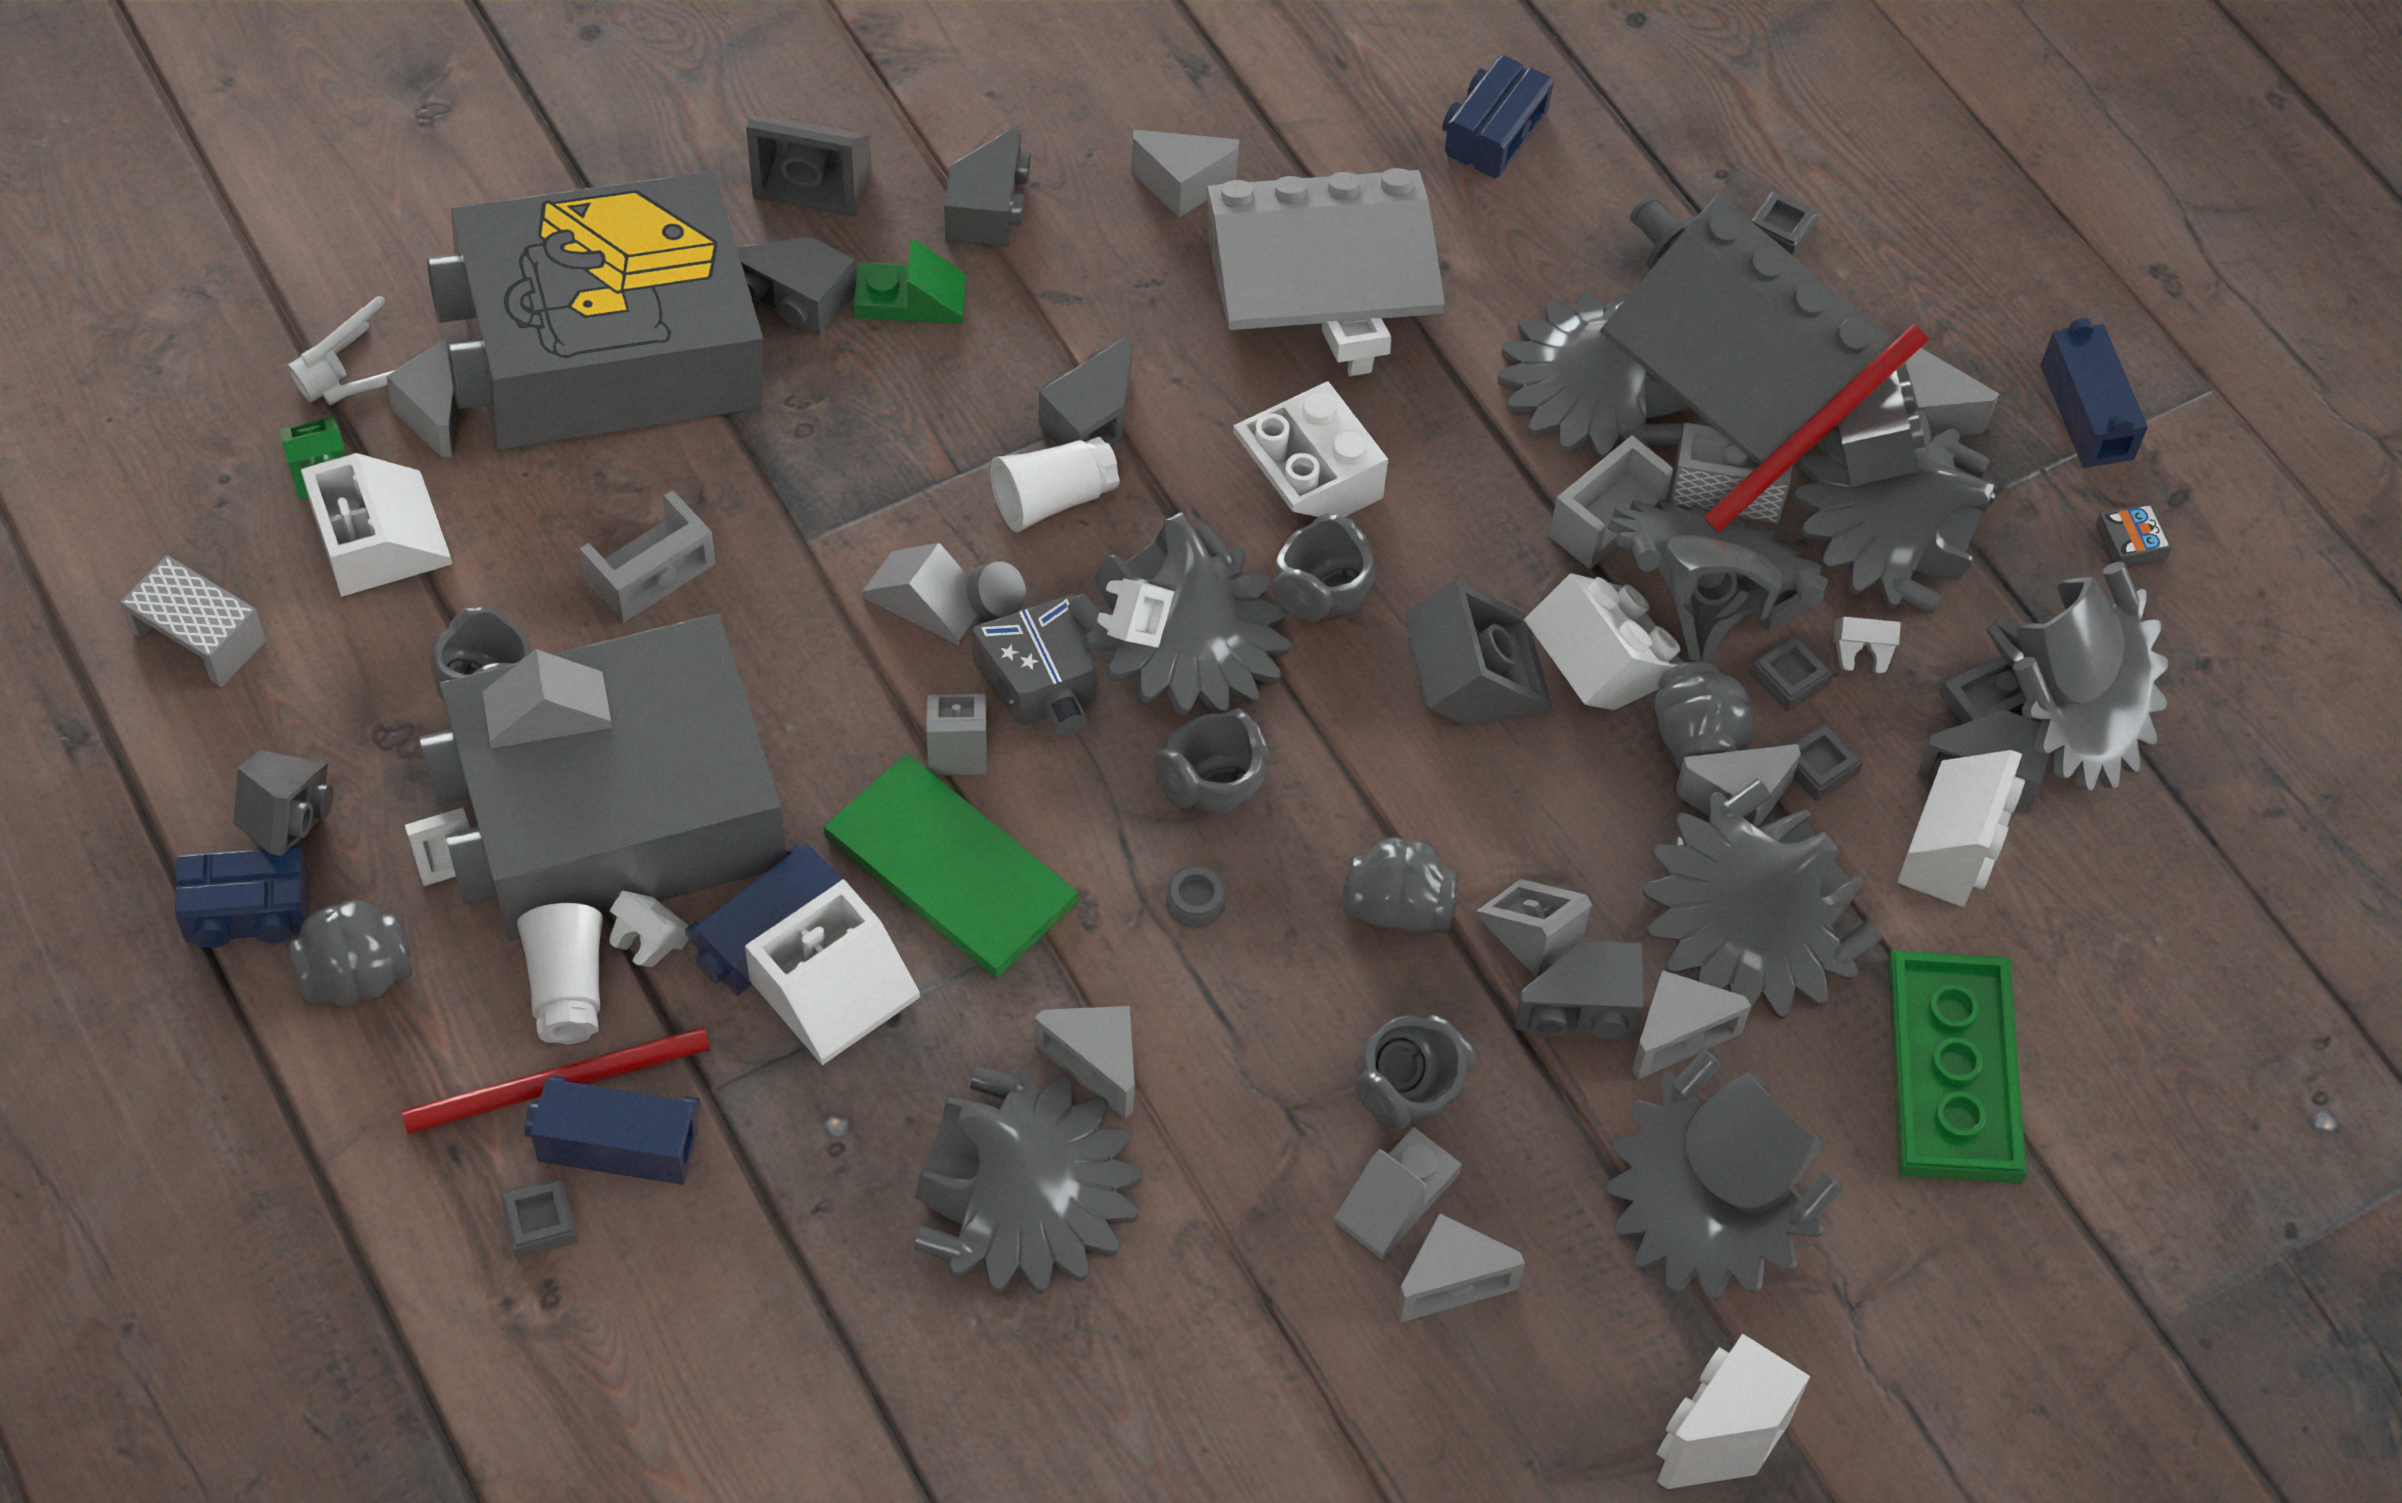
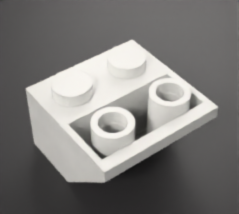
(1316, 453)
(374, 521)
(1603, 640)
(1963, 826)
(831, 972)
(1732, 1417)

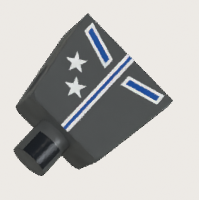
(1038, 664)

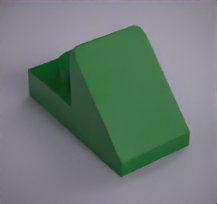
(919, 292)
(310, 445)

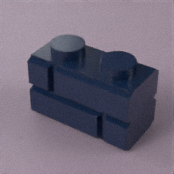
(1497, 115)
(241, 896)

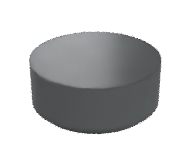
(996, 590)
(1196, 896)

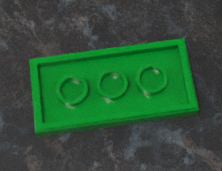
(951, 865)
(1955, 1067)

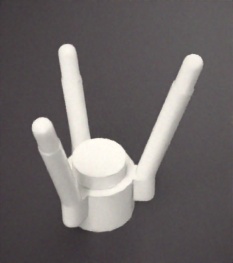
(320, 370)

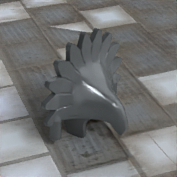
(1584, 381)
(1900, 521)
(1714, 573)
(1214, 630)
(2089, 677)
(1756, 903)
(1718, 1181)
(1025, 1182)

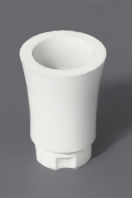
(1051, 480)
(563, 969)

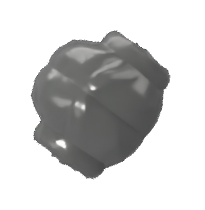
(1324, 570)
(477, 643)
(1702, 711)
(1213, 763)
(1401, 887)
(349, 954)
(1412, 1069)

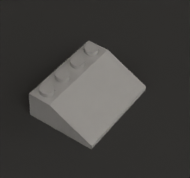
(1324, 249)

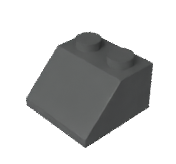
(808, 164)
(1475, 657)

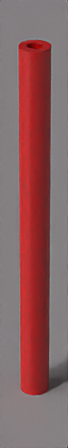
(1816, 428)
(531, 1086)

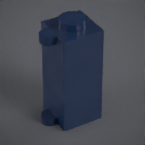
(2093, 394)
(754, 911)
(613, 1130)

